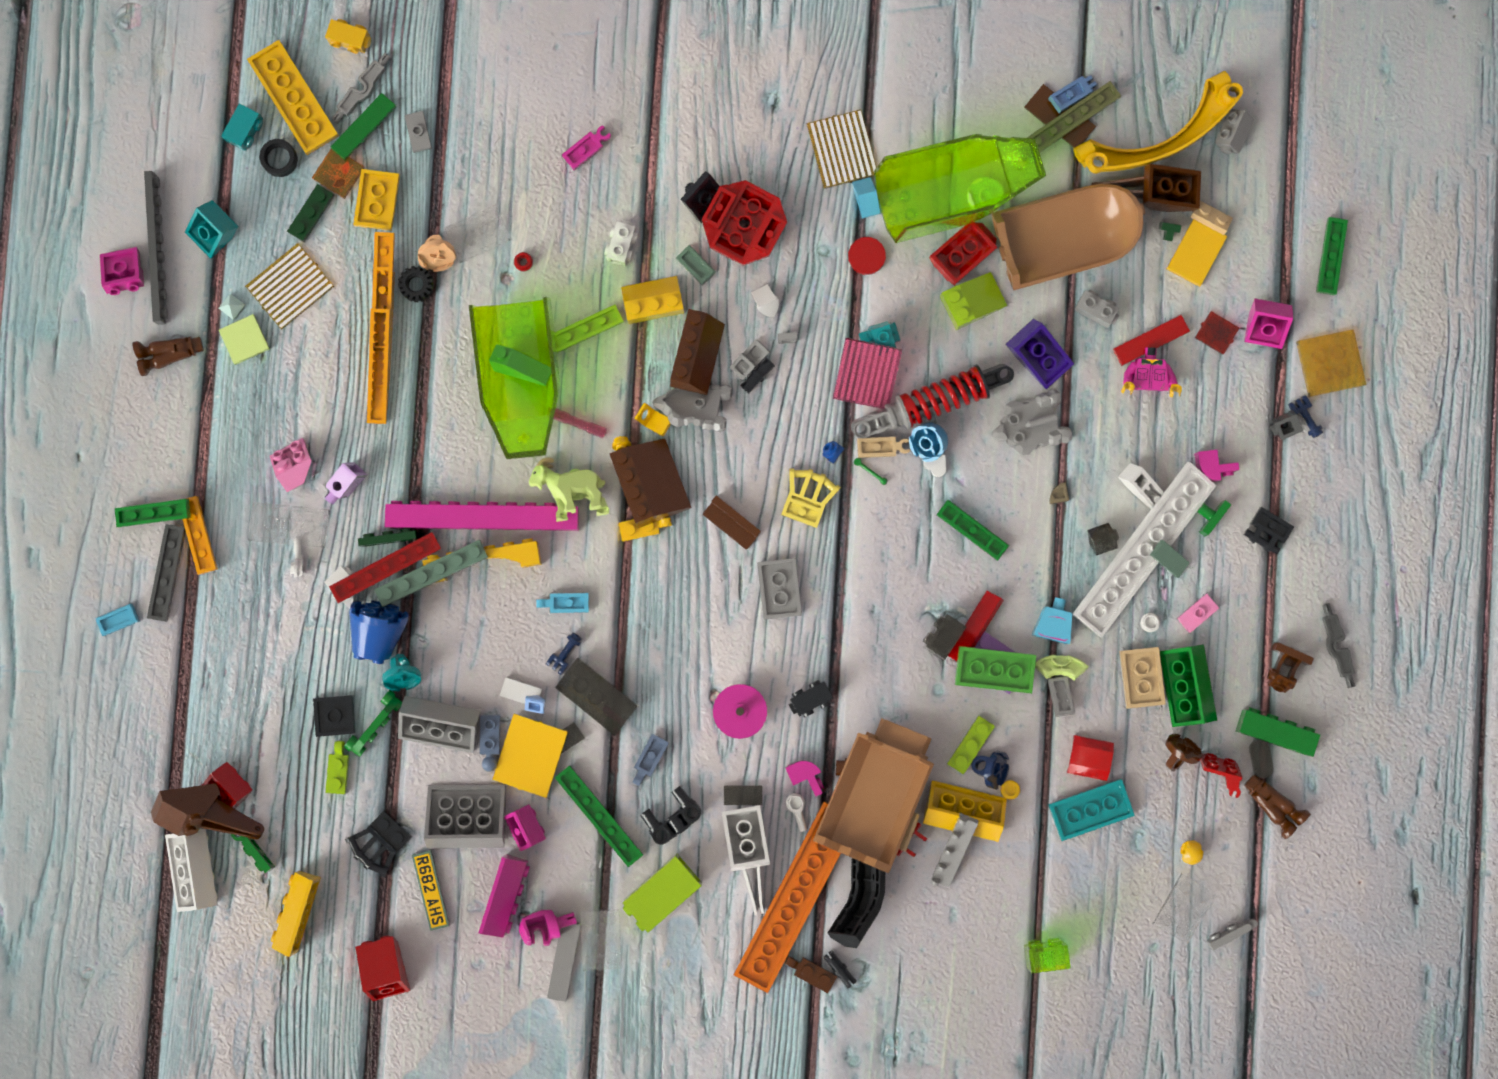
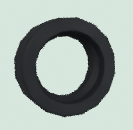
(269, 146)

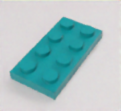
(1091, 810)

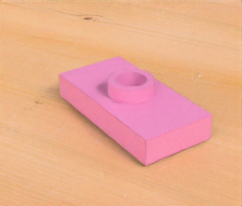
(1198, 613)

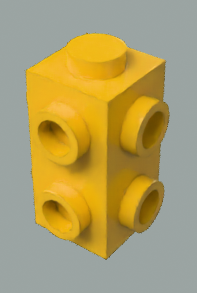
(353, 38)

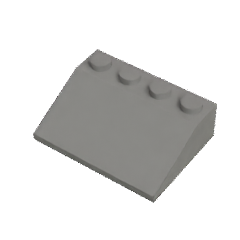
(465, 816)

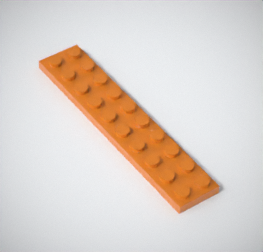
(787, 910)

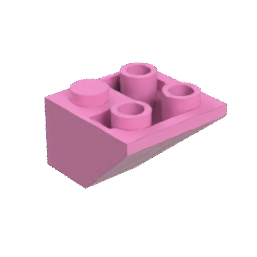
(291, 464)

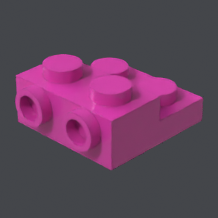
(121, 271)

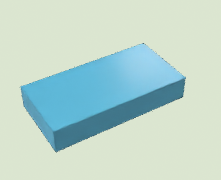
(117, 619)

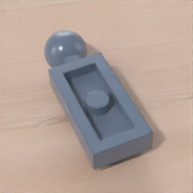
(489, 740)

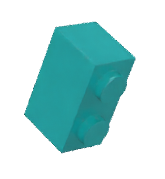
(242, 127)

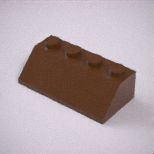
(697, 352)

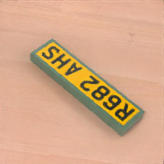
(430, 890)

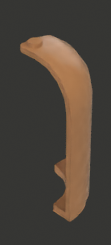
(1067, 233)

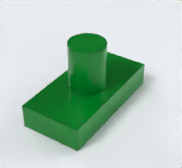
(1212, 516)

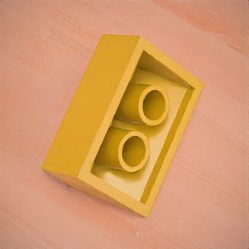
(652, 300)

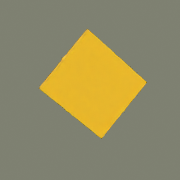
(530, 755)

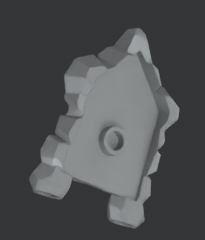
(691, 407)
(1032, 424)

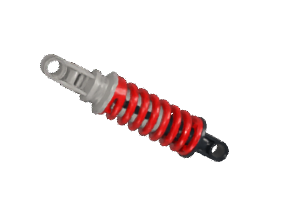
(927, 401)

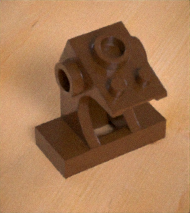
(1288, 657)

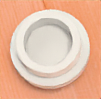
(1150, 622)

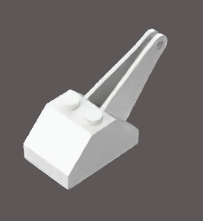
(747, 845)

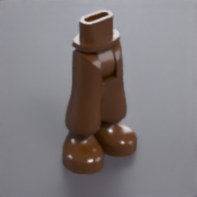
(165, 352)
(1276, 806)

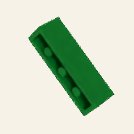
(1277, 732)

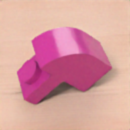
(1209, 465)
(805, 770)

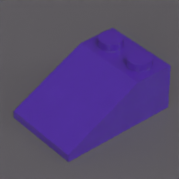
(1039, 353)

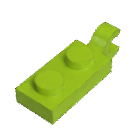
(337, 770)

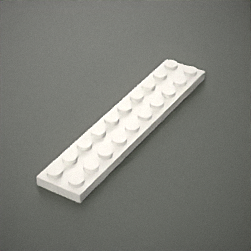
(1134, 561)

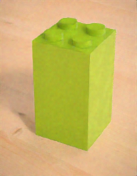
(661, 893)

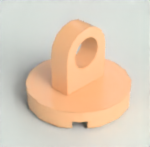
(436, 254)

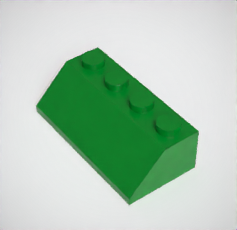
(1188, 686)

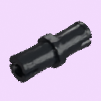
(757, 375)
(839, 969)

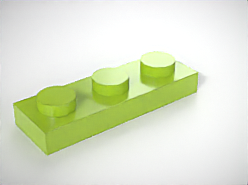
(970, 745)

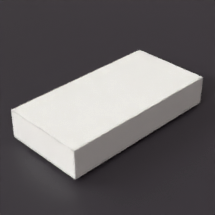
(518, 691)

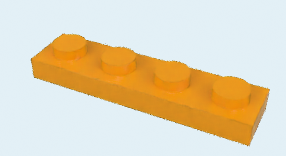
(199, 539)

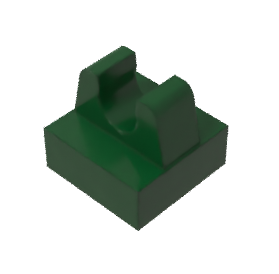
(1169, 230)

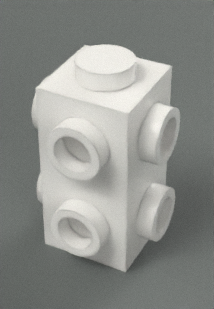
(620, 247)

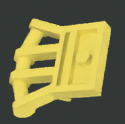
(803, 508)

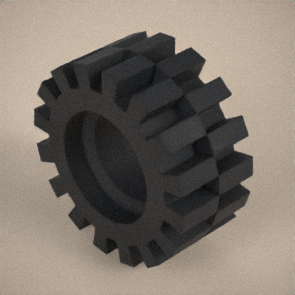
(410, 274)

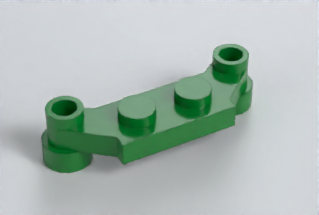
(357, 745)

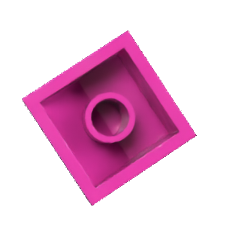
(1268, 323)

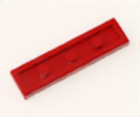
(1153, 339)
(977, 623)

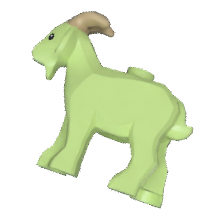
(570, 487)

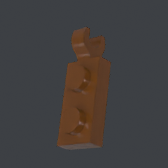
(812, 973)

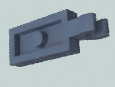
(649, 758)

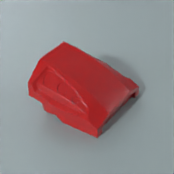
(1091, 758)

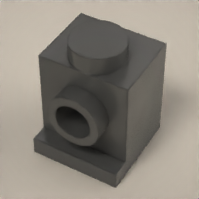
(1292, 427)

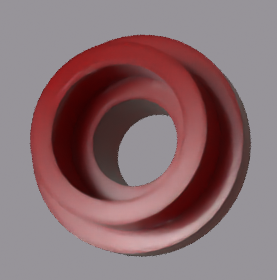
(523, 255)

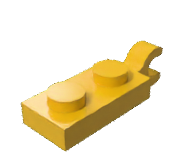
(630, 531)

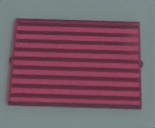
(867, 373)

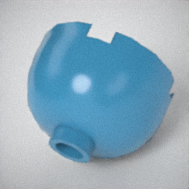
(928, 441)

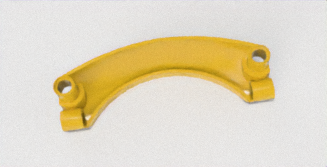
(1211, 110)

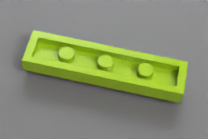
(587, 328)

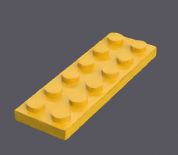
(292, 97)

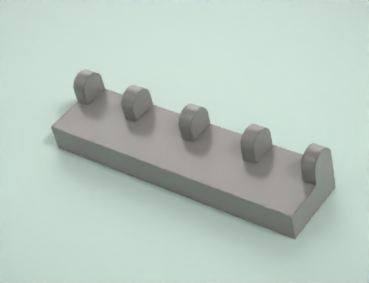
(954, 850)

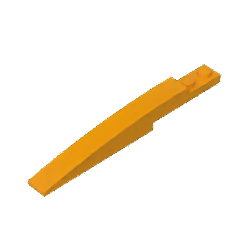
(381, 327)

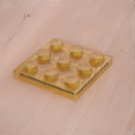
(1331, 363)

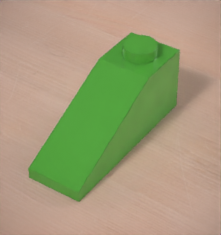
(519, 365)

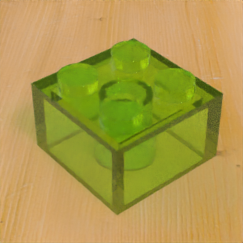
(1046, 955)

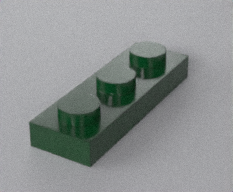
(310, 213)
(388, 537)

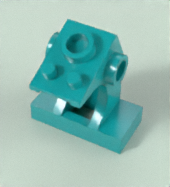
(881, 334)

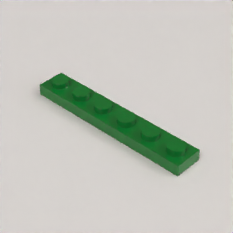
(599, 816)

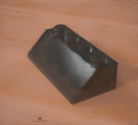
(596, 696)

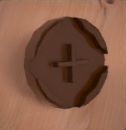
(1182, 751)

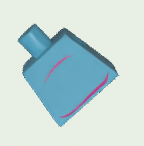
(1054, 623)

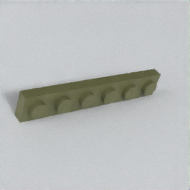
(1075, 116)

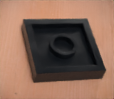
(334, 716)

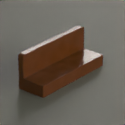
(731, 522)

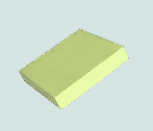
(244, 339)

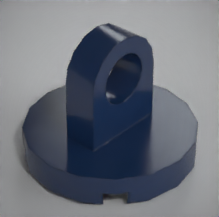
(995, 769)

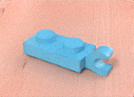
(566, 603)

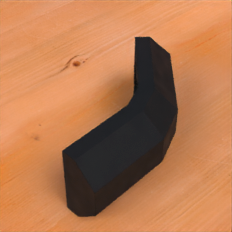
(862, 905)

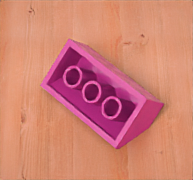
(503, 896)

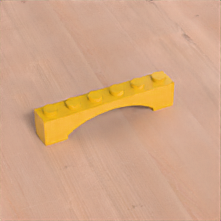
(525, 553)

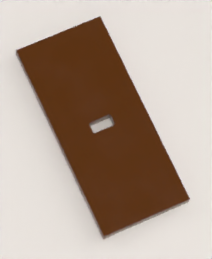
(1044, 111)

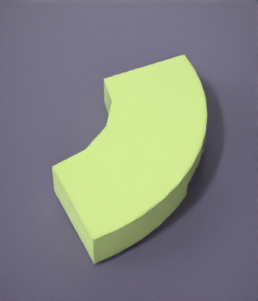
(1061, 665)

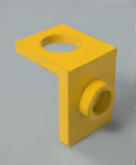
(654, 420)

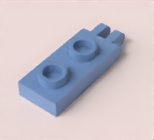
(1072, 93)

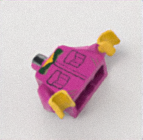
(1150, 375)

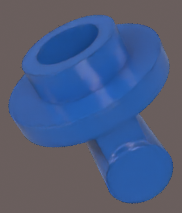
(832, 451)

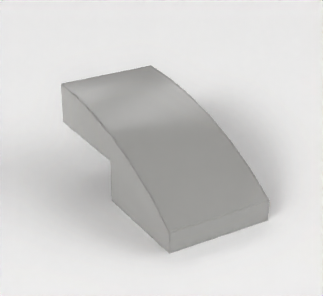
(749, 359)

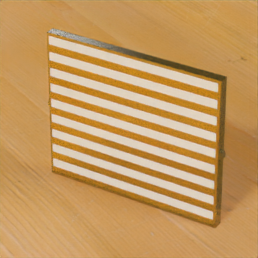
(842, 148)
(289, 286)

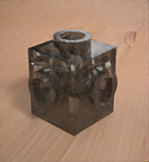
(1103, 538)

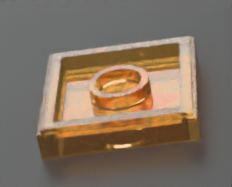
(337, 173)

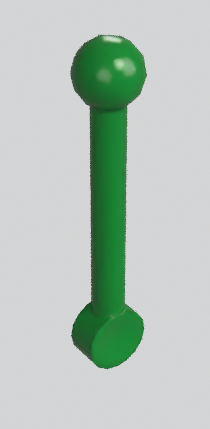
(857, 462)

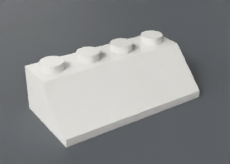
(191, 871)

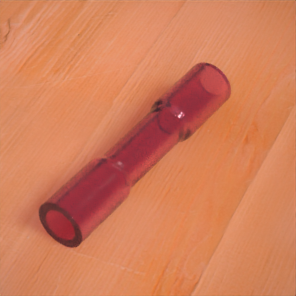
(589, 427)

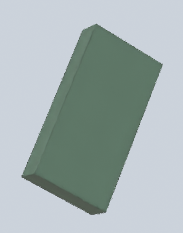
(695, 265)
(1169, 558)

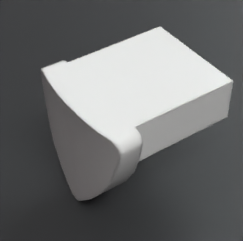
(766, 301)

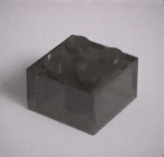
(944, 636)

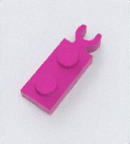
(585, 148)

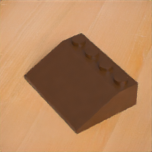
(650, 481)

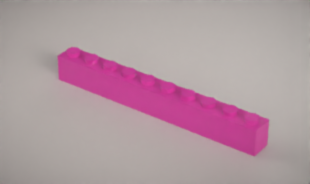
(477, 516)

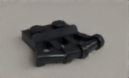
(389, 834)

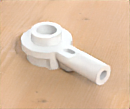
(296, 567)
(796, 803)

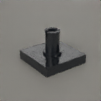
(699, 195)

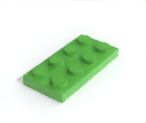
(995, 669)

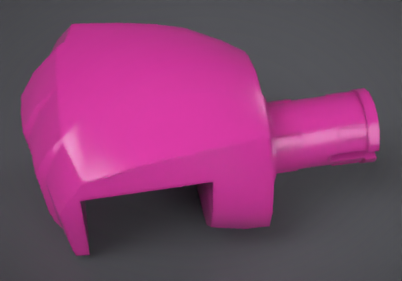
(546, 923)

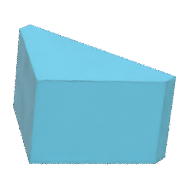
(866, 197)

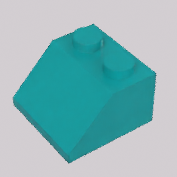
(211, 228)

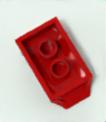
(964, 251)

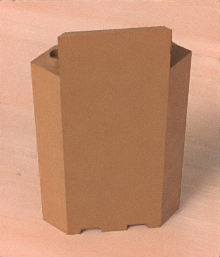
(876, 795)

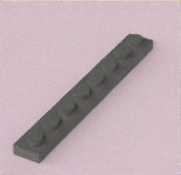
(155, 239)

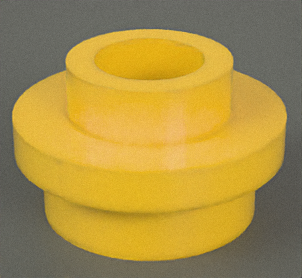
(620, 442)

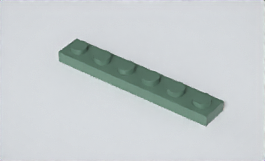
(431, 573)

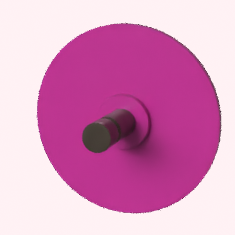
(740, 711)

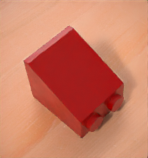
(382, 968)

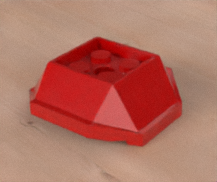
(738, 203)

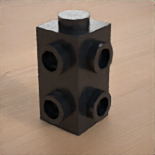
(806, 701)

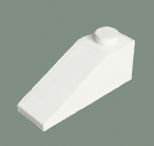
(1141, 484)

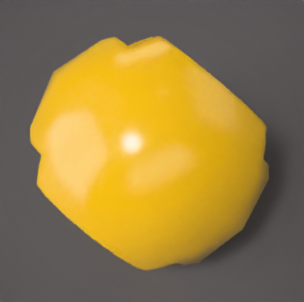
(1191, 852)

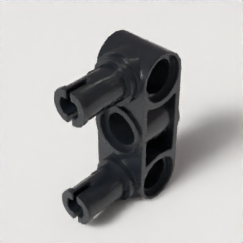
(677, 822)

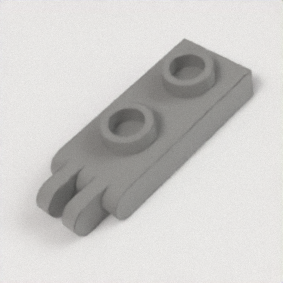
(1233, 931)

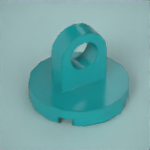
(401, 675)

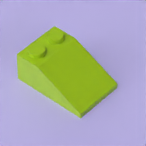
(973, 300)

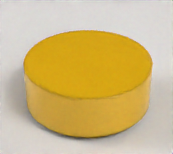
(1010, 789)

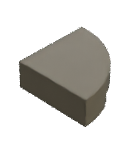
(1059, 494)

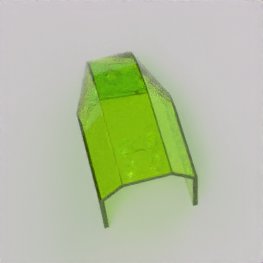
(930, 185)
(517, 408)

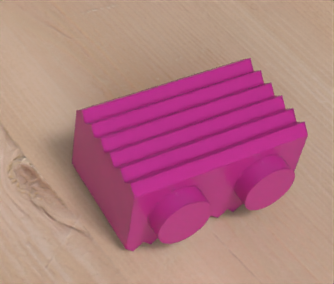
(525, 827)

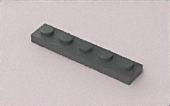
(166, 573)

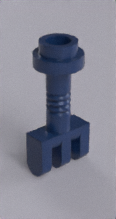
(1315, 430)
(574, 639)

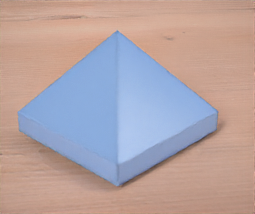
(535, 704)

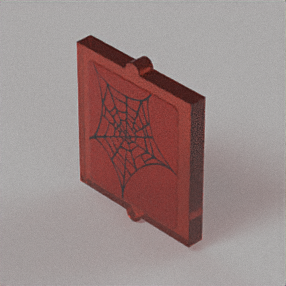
(1217, 332)

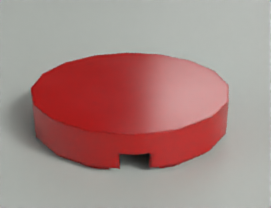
(866, 255)

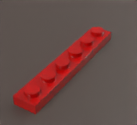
(384, 567)

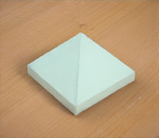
(232, 306)

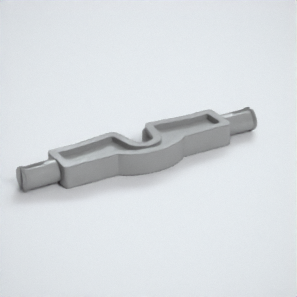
(368, 80)

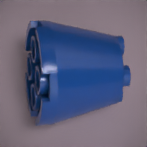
(375, 630)

